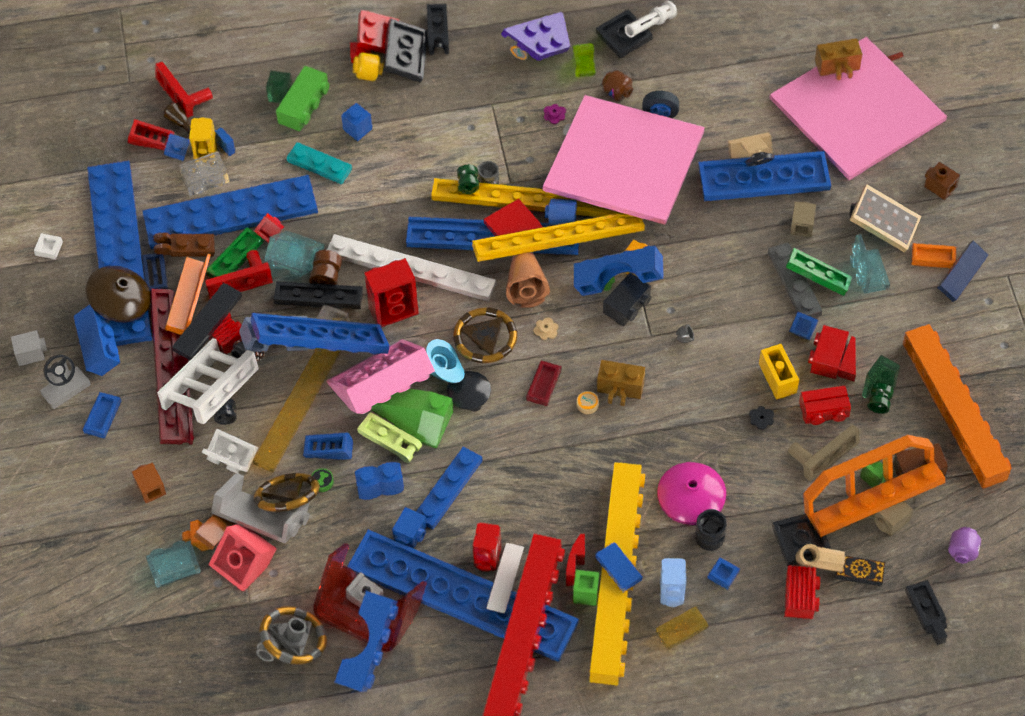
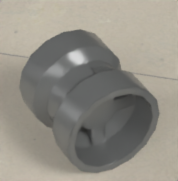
(488, 173)

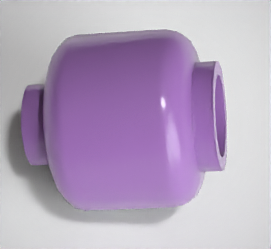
(964, 545)

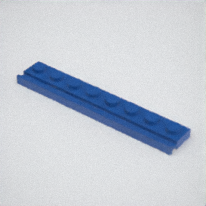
(459, 234)

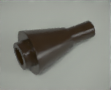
(175, 114)

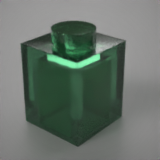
(278, 85)

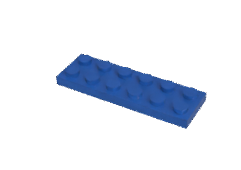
(780, 176)
(319, 333)

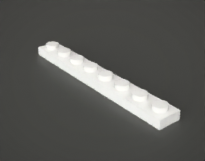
(423, 270)

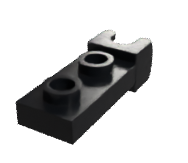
(437, 27)

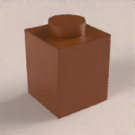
(148, 482)

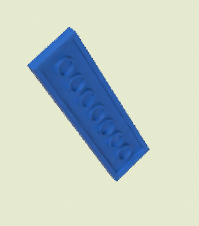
(233, 209)

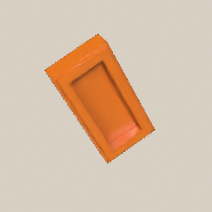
(933, 255)

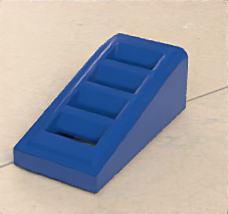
(337, 453)

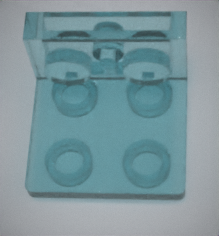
(869, 267)

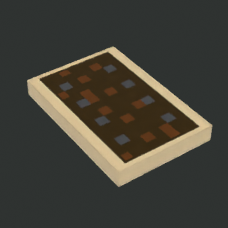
(885, 218)

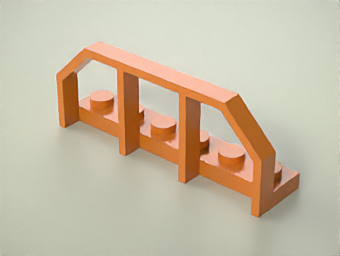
(876, 498)

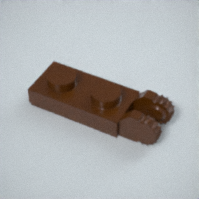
(184, 244)

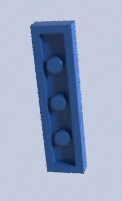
(449, 486)

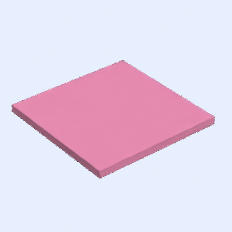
(861, 116)
(624, 159)

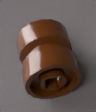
(325, 267)

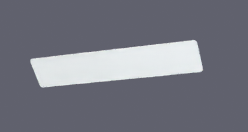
(505, 578)

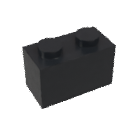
(627, 299)

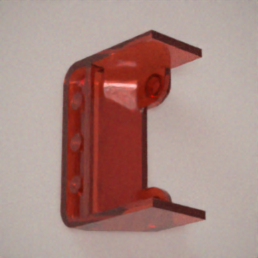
(342, 614)

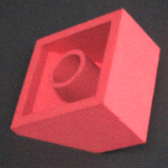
(241, 556)

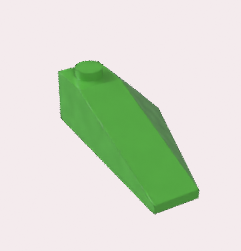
(418, 414)

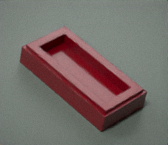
(544, 383)

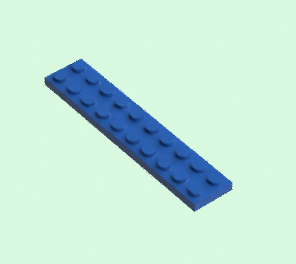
(118, 235)
(451, 590)

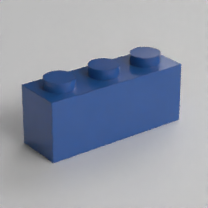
(96, 341)

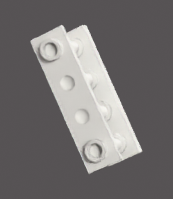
(216, 394)

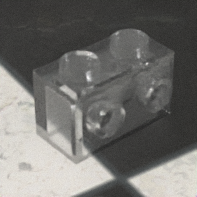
(204, 173)

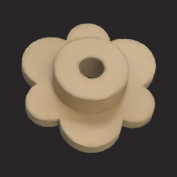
(546, 329)

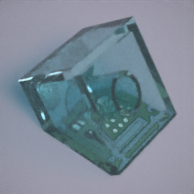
(292, 252)

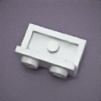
(231, 451)

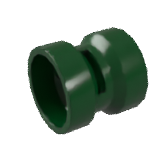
(468, 179)
(880, 398)

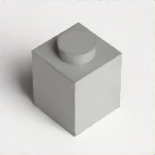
(28, 348)

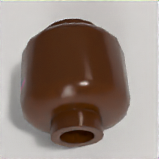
(617, 85)

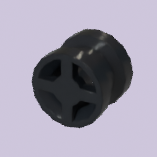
(226, 413)

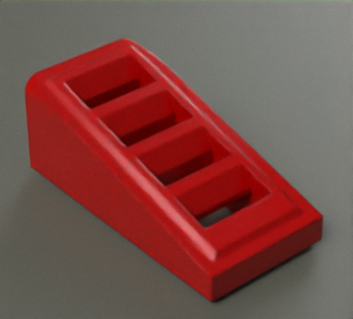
(141, 140)

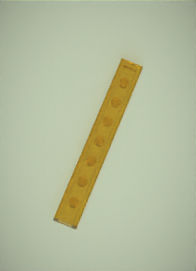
(295, 408)

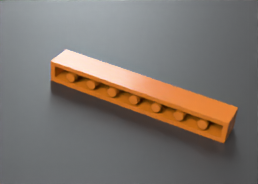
(956, 406)

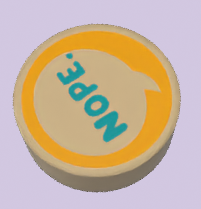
(587, 402)

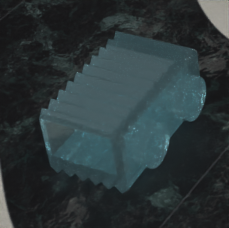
(173, 563)

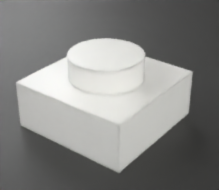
(48, 246)

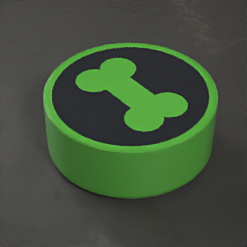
(325, 479)

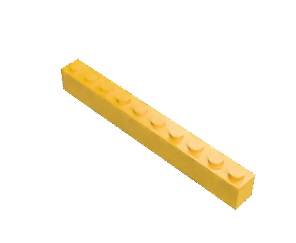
(612, 602)

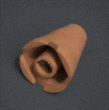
(526, 281)

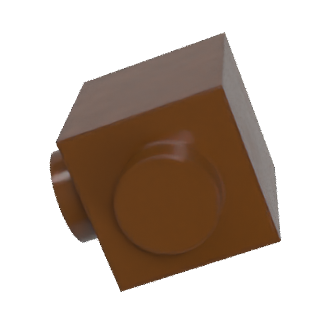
(941, 180)

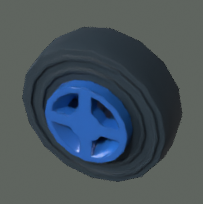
(661, 103)

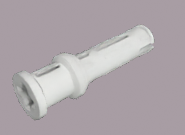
(635, 27)

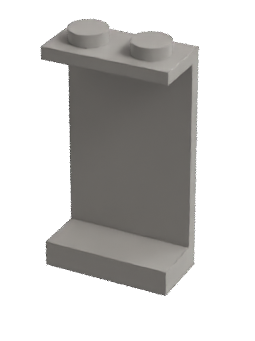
(240, 508)

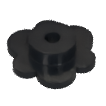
(761, 417)

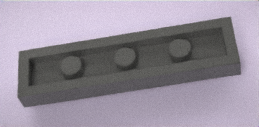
(794, 283)

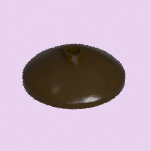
(115, 301)

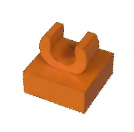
(189, 535)

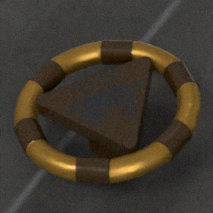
(484, 335)
(286, 490)

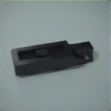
(928, 610)

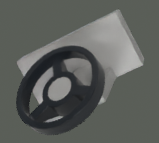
(62, 382)

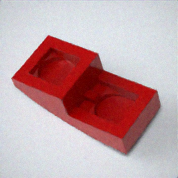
(576, 557)

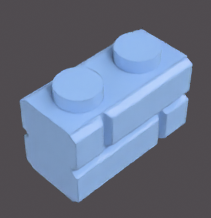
(672, 582)

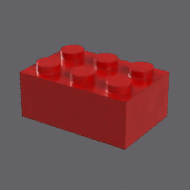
(391, 292)

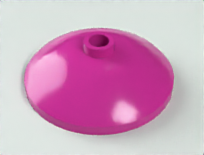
(684, 502)

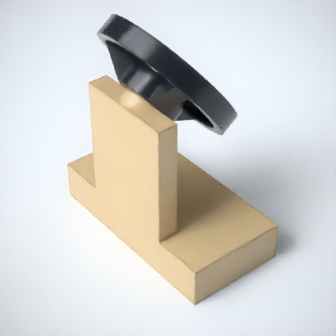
(756, 148)

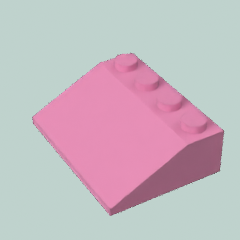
(382, 376)

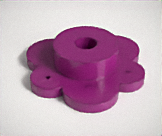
(554, 113)

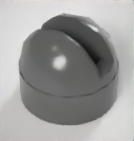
(685, 334)

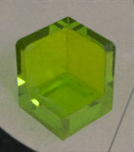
(583, 60)

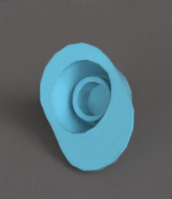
(444, 361)

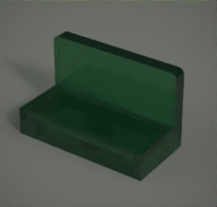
(882, 371)

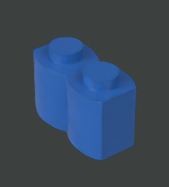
(379, 480)

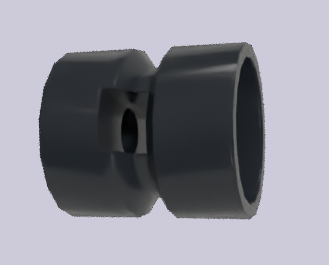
(710, 529)

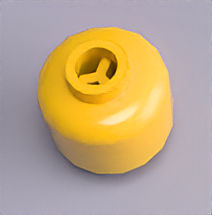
(367, 66)

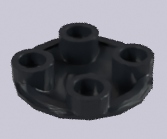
(470, 392)

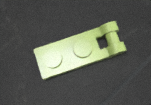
(389, 437)

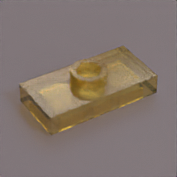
(681, 628)

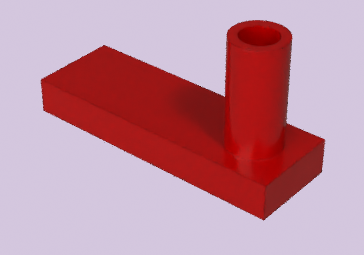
(176, 91)
(245, 279)

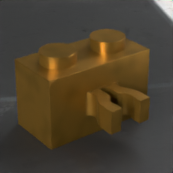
(838, 58)
(620, 380)

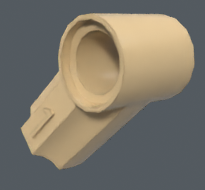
(822, 558)

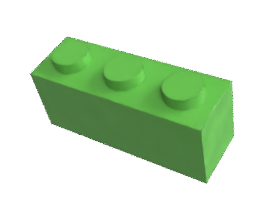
(302, 98)

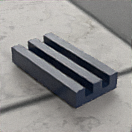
(155, 274)

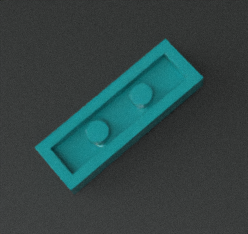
(319, 163)

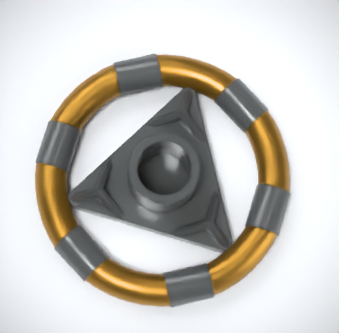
(292, 635)

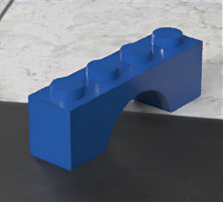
(593, 274)
(377, 613)

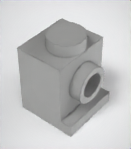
(355, 590)

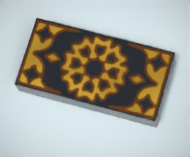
(862, 571)

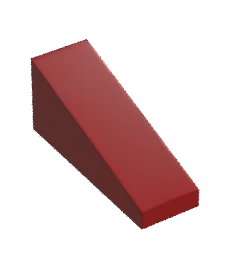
(848, 365)

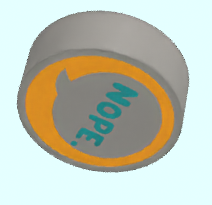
(517, 52)

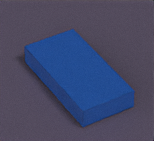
(102, 415)
(618, 567)

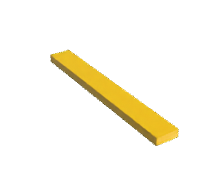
(556, 236)

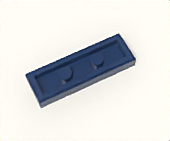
(962, 271)

